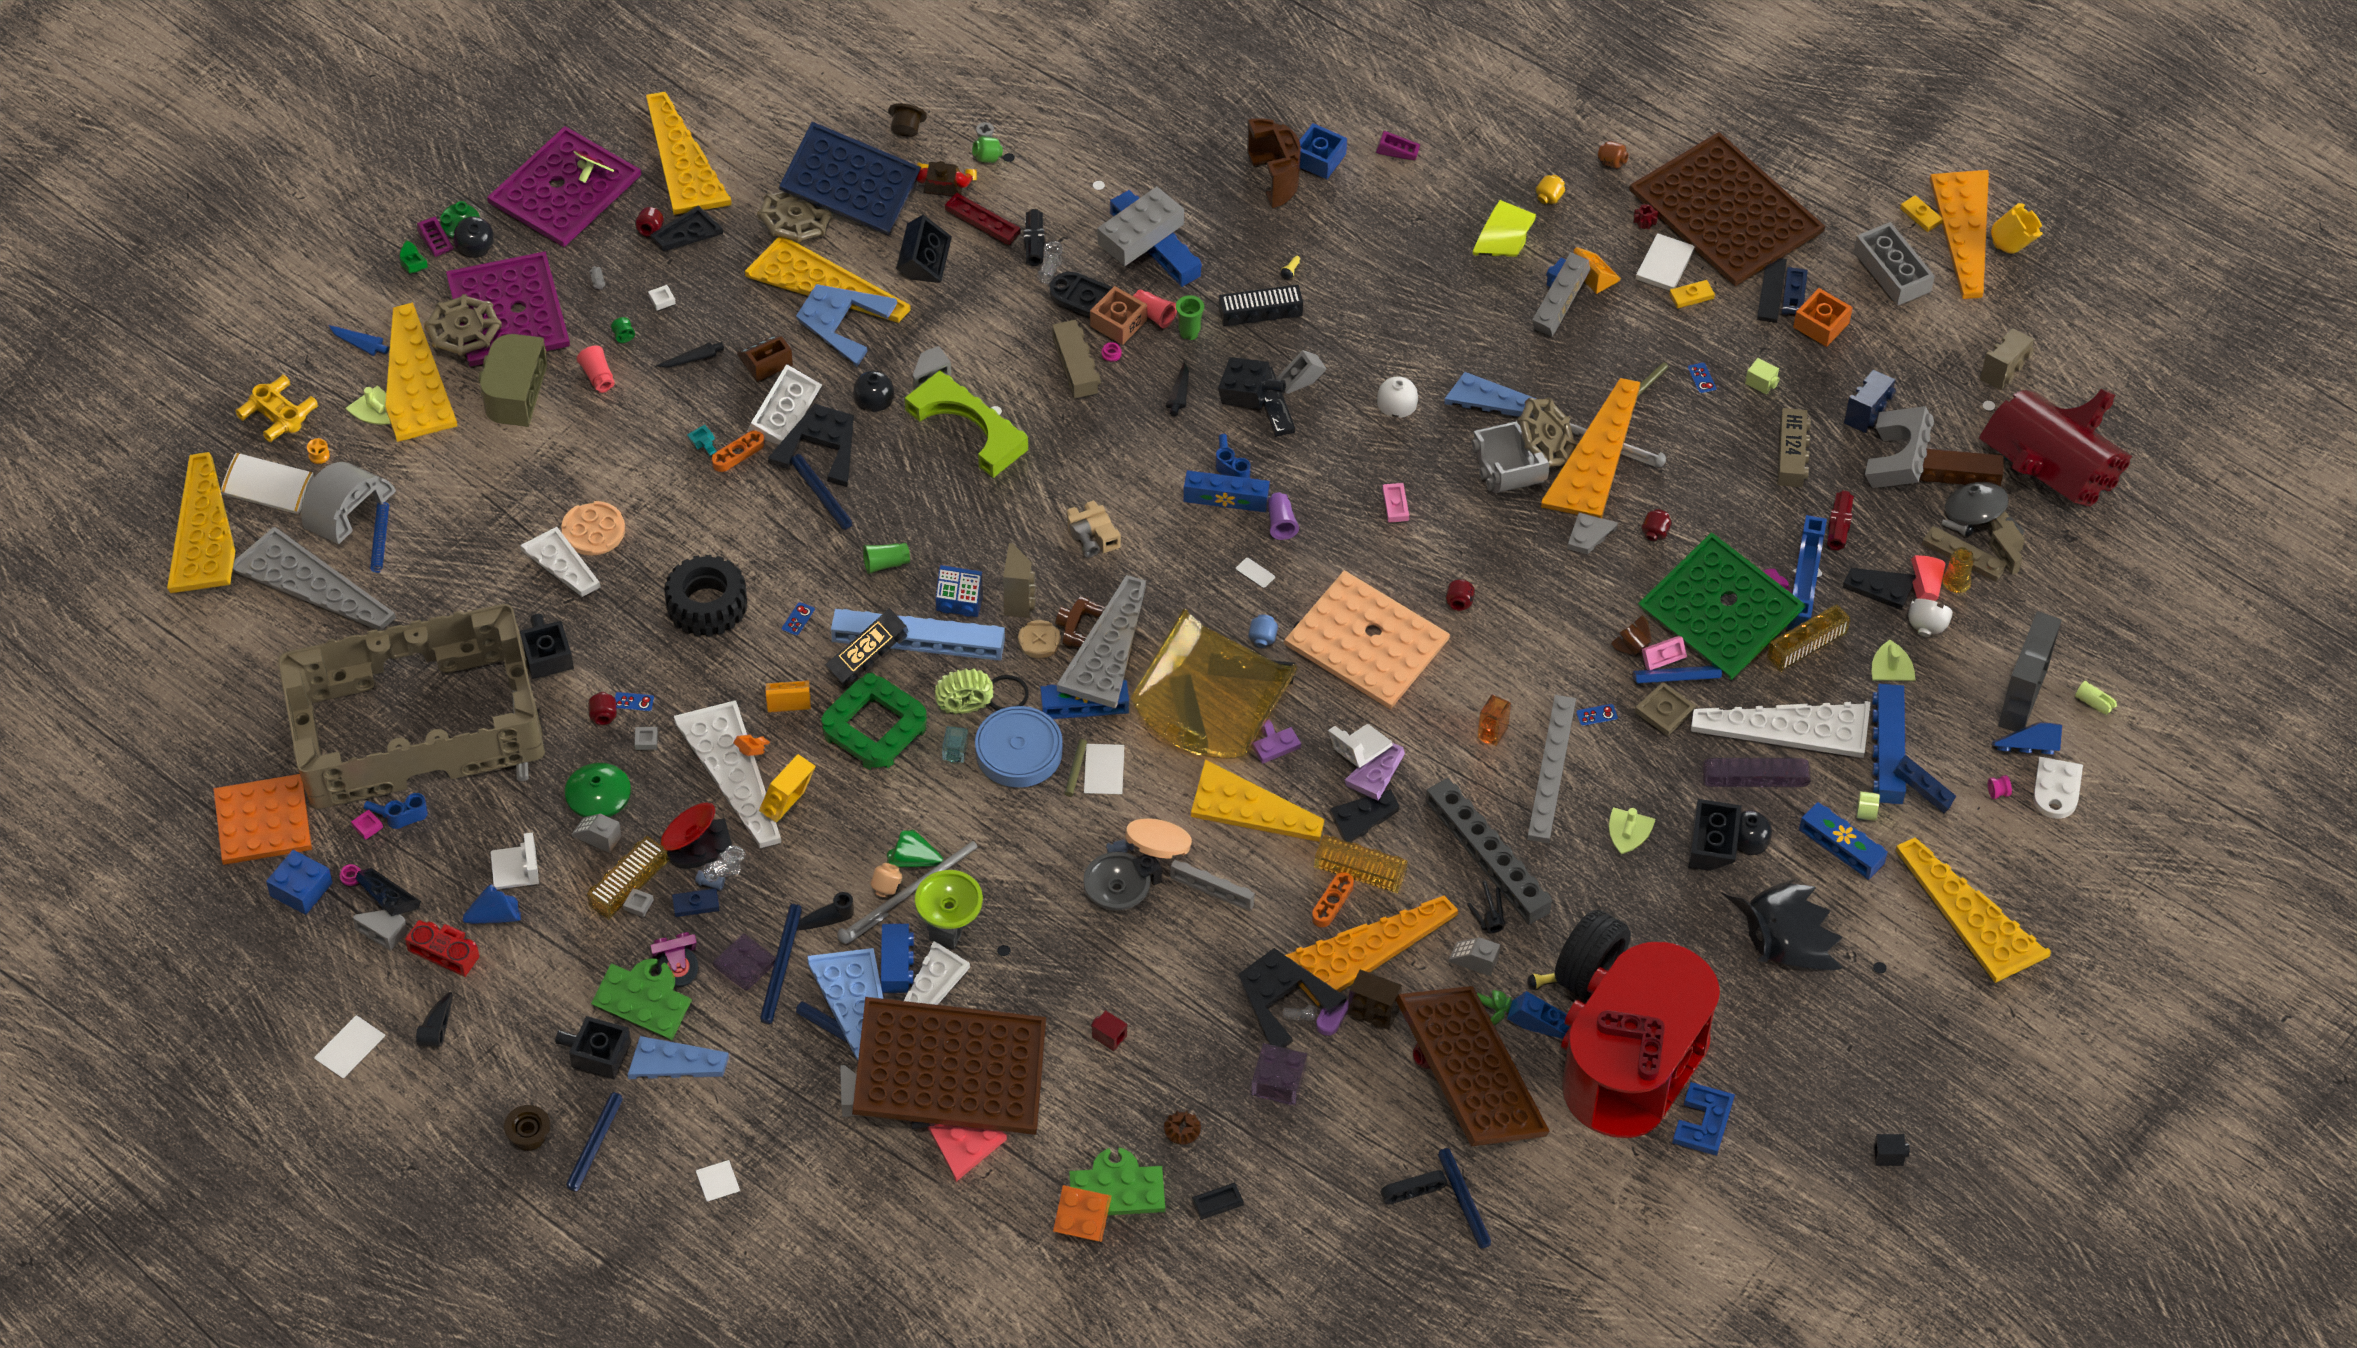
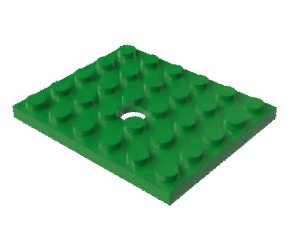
(1724, 635)

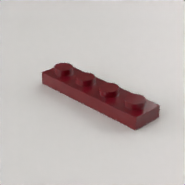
(982, 219)

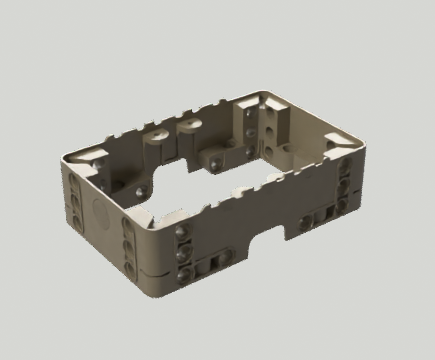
(348, 669)

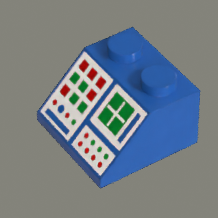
(959, 591)

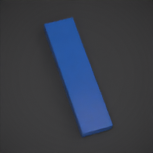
(1677, 674)

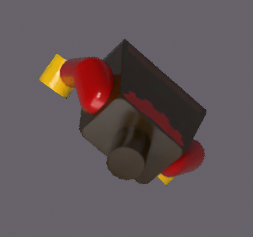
(944, 178)

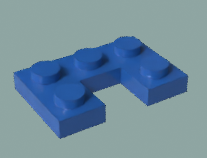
(1717, 1108)

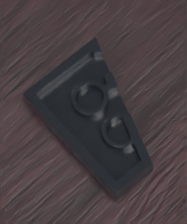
(686, 229)
(1881, 586)
(1358, 816)
(387, 893)

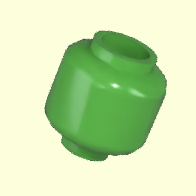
(987, 149)

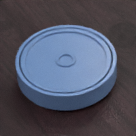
(1018, 746)

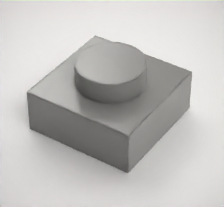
(646, 738)
(638, 902)

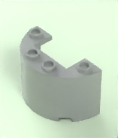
(1504, 459)
(335, 494)

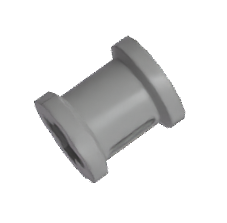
(985, 129)

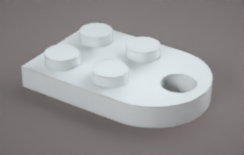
(2057, 784)

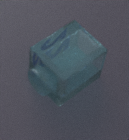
(955, 744)

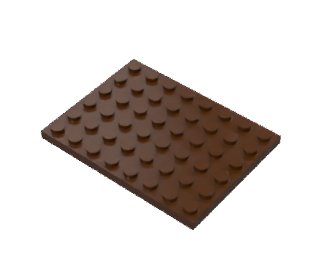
(1727, 208)
(950, 1066)

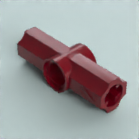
(1840, 520)

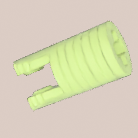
(2095, 698)

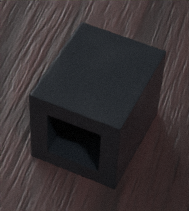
(1890, 1149)

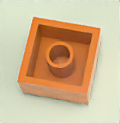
(1822, 317)
(1082, 1213)

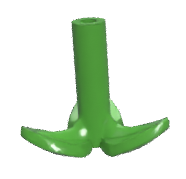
(1499, 1003)

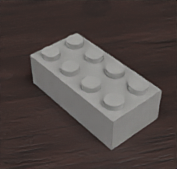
(1140, 226)
(1894, 263)

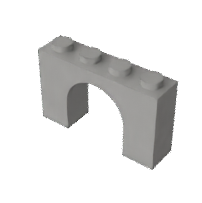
(1908, 464)

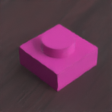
(367, 824)

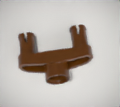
(1071, 617)

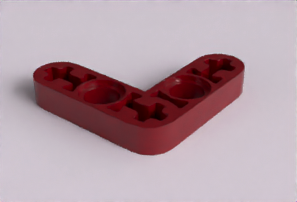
(1642, 1032)

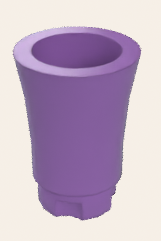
(1282, 520)

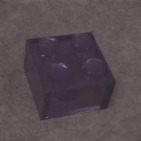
(1279, 1074)

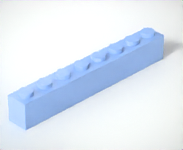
(927, 635)

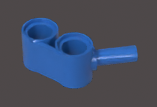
(1227, 462)
(405, 811)

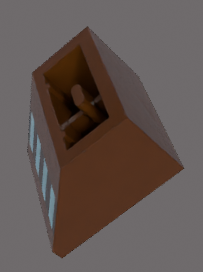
(766, 357)

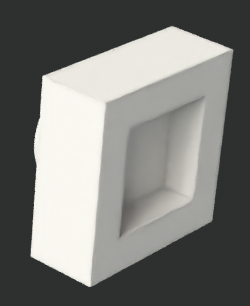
(661, 297)

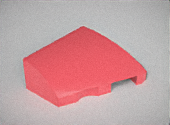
(1929, 576)

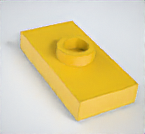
(1921, 213)
(1692, 294)

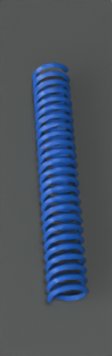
(375, 551)

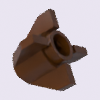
(1634, 637)

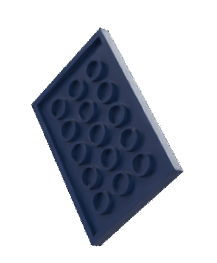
(850, 178)

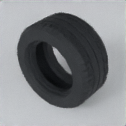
(1591, 945)

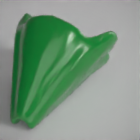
(913, 851)

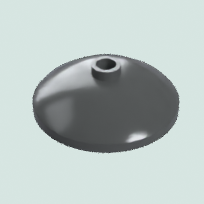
(1976, 503)
(1112, 872)

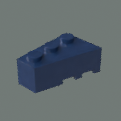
(1871, 399)

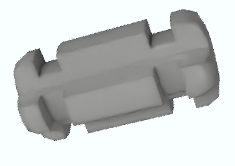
(597, 278)

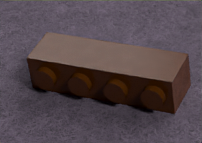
(1961, 467)

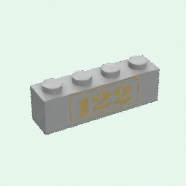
(1561, 294)

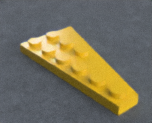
(1240, 803)

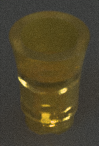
(1959, 571)

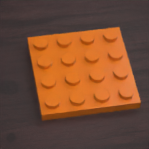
(262, 819)

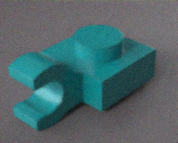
(703, 438)

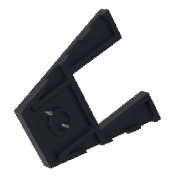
(825, 428)
(1272, 979)

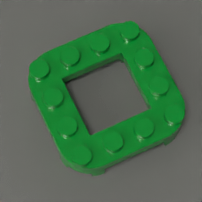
(866, 689)

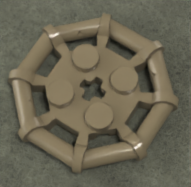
(785, 205)
(456, 312)
(1549, 441)

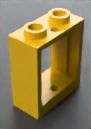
(787, 788)

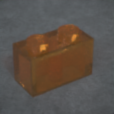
(1494, 720)

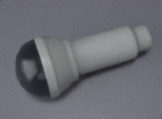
(1964, 529)

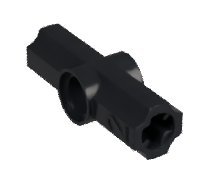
(1034, 237)

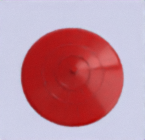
(688, 826)

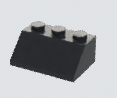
(924, 251)
(1714, 835)

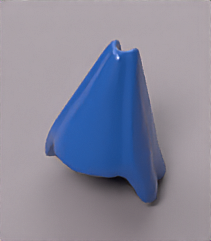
(492, 907)

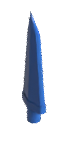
(363, 341)

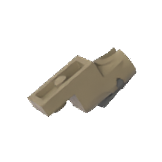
(2007, 541)

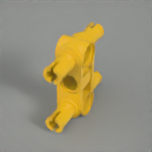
(284, 415)

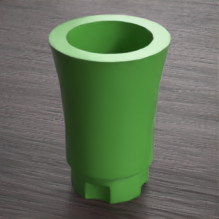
(1189, 316)
(885, 556)

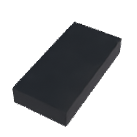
(1217, 1201)

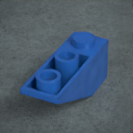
(2036, 736)
(1537, 1016)

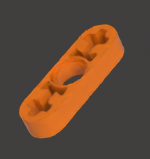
(733, 459)
(1332, 890)

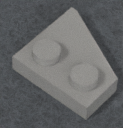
(1589, 532)

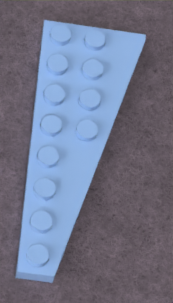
(845, 983)

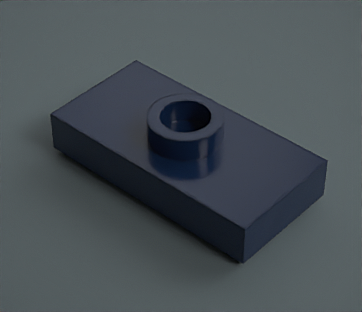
(695, 902)

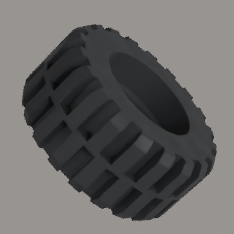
(705, 574)

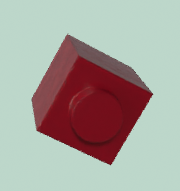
(1109, 1030)

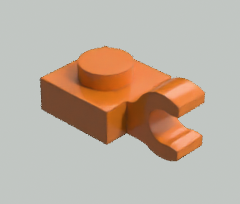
(751, 746)

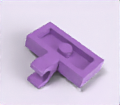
(1274, 743)

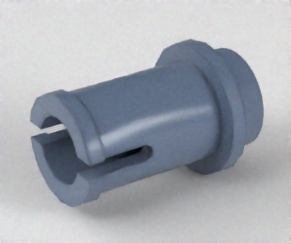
(701, 880)

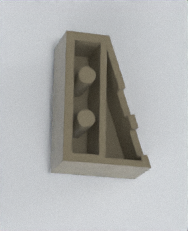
(2008, 358)

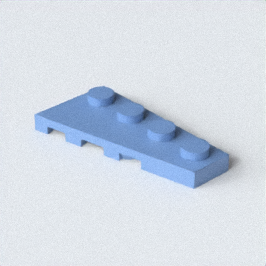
(1478, 392)
(673, 1059)

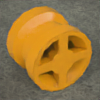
(313, 449)

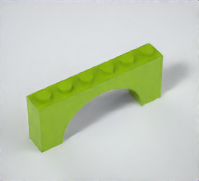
(944, 396)

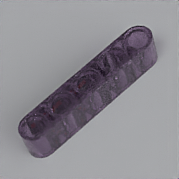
(1756, 772)

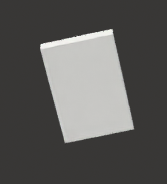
(1665, 262)

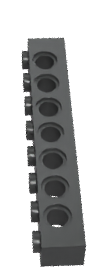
(1490, 861)

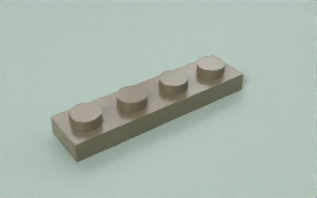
(1947, 544)

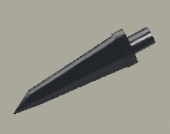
(701, 352)
(1179, 392)

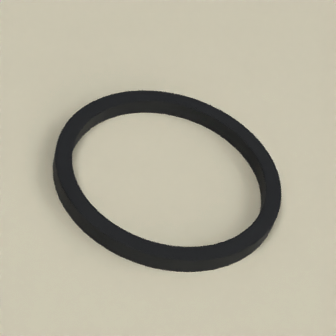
(1011, 677)

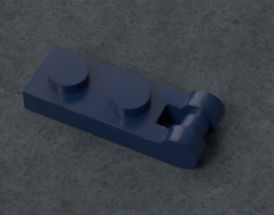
(1794, 290)

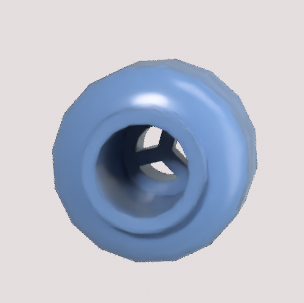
(1263, 631)

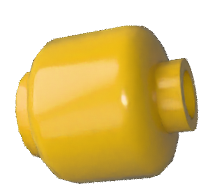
(1550, 189)

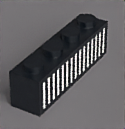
(1260, 305)

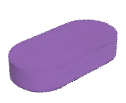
(1329, 1024)

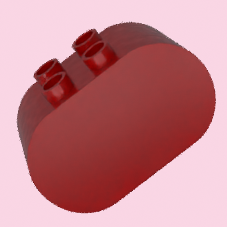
(1602, 1069)

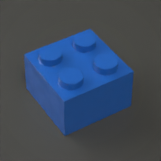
(1321, 150)
(299, 882)

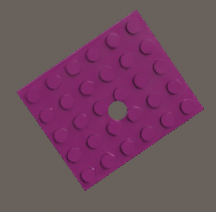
(570, 208)
(510, 282)

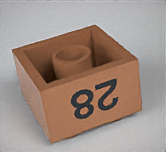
(1118, 315)

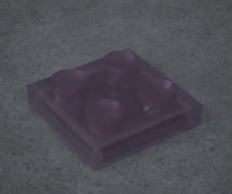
(744, 962)

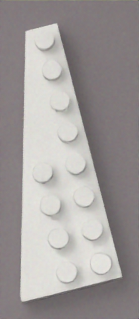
(1816, 728)
(711, 737)

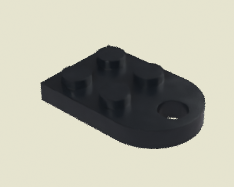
(1079, 293)
(704, 849)

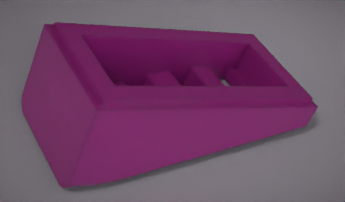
(1391, 146)
(433, 223)

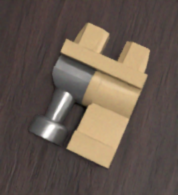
(1093, 522)

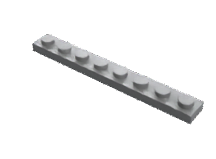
(1551, 769)

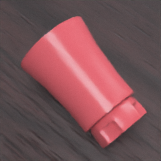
(1158, 309)
(596, 368)

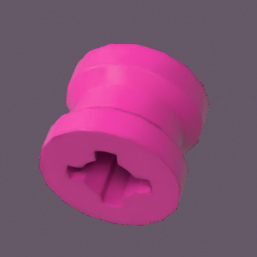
(1999, 787)

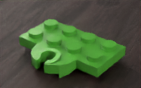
(643, 997)
(1131, 1187)

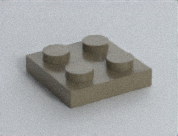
(1665, 709)

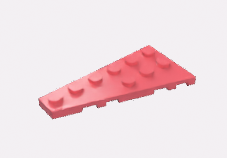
(965, 1146)

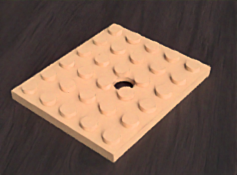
(1375, 665)

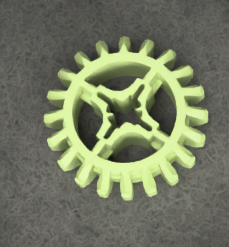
(964, 691)

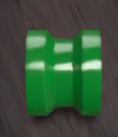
(622, 330)

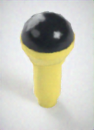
(1288, 271)
(1535, 981)

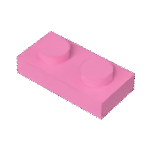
(1395, 502)
(1664, 653)

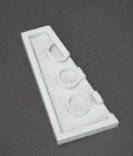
(560, 559)
(937, 976)

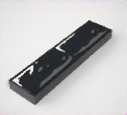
(1278, 412)

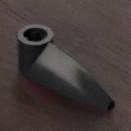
(838, 911)
(435, 1024)

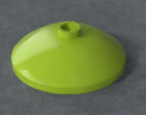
(946, 890)

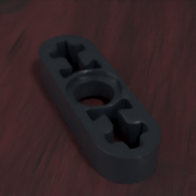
(1413, 1187)

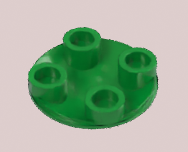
(454, 214)

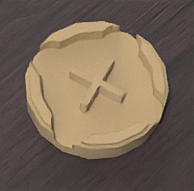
(1039, 639)

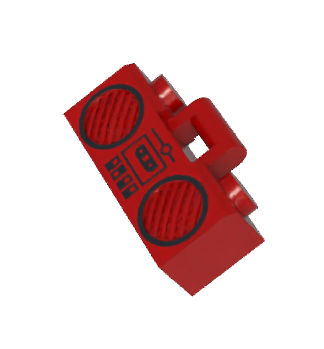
(443, 946)

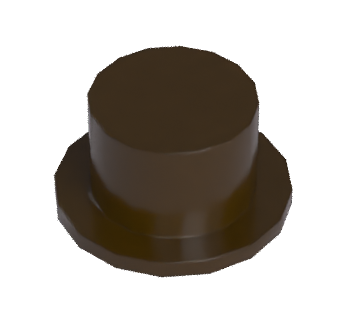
(906, 119)
(527, 1127)

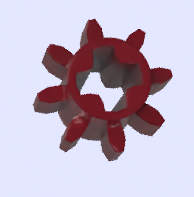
(1645, 216)

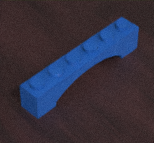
(1808, 567)

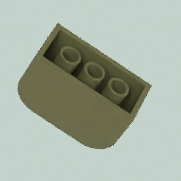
(513, 378)

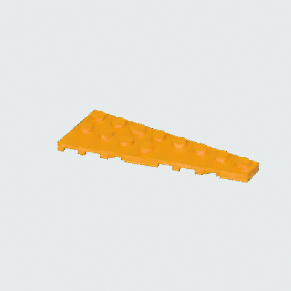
(1370, 946)

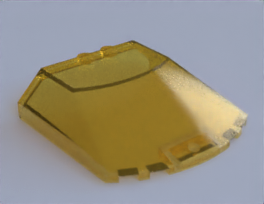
(1209, 691)

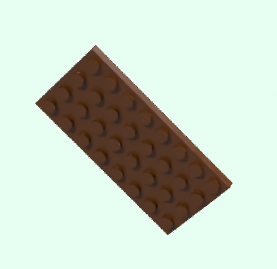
(1472, 1066)

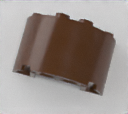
(1281, 151)

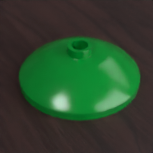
(593, 798)

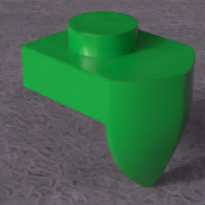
(411, 259)

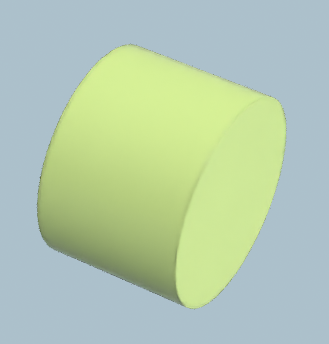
(1867, 806)

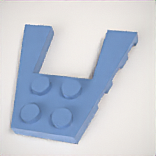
(827, 308)

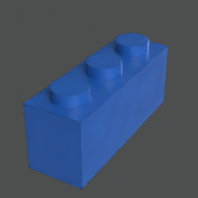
(896, 958)

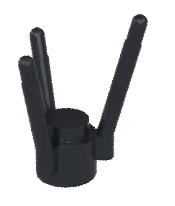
(1493, 921)

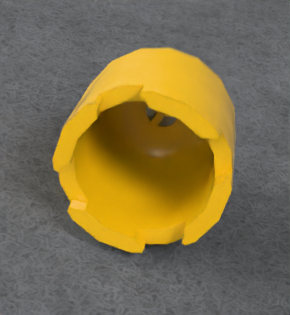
(2015, 229)

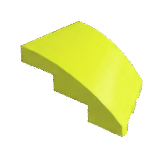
(1504, 231)

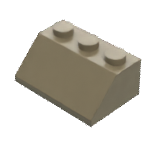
(1018, 584)

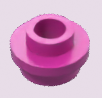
(1111, 352)
(347, 871)

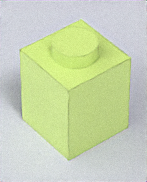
(1762, 376)

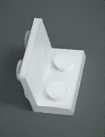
(1361, 745)
(515, 865)

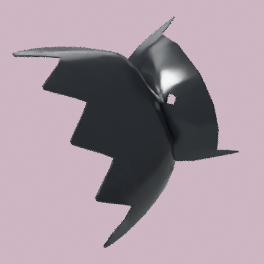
(1797, 933)

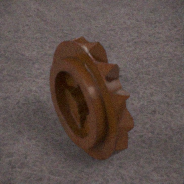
(1190, 1132)

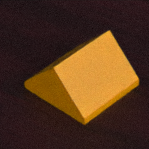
(1600, 274)
(788, 696)

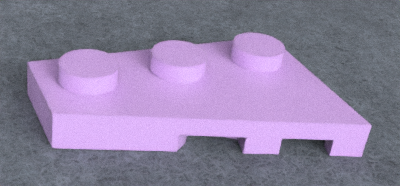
(1375, 775)

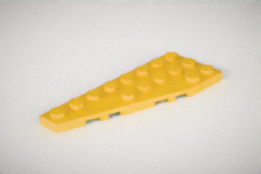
(414, 387)
(203, 538)

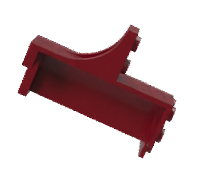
(2058, 444)

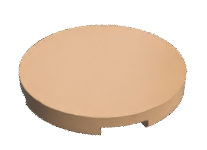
(593, 528)
(1158, 838)

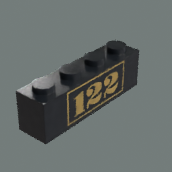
(867, 648)

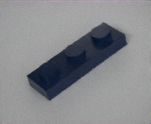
(1924, 784)

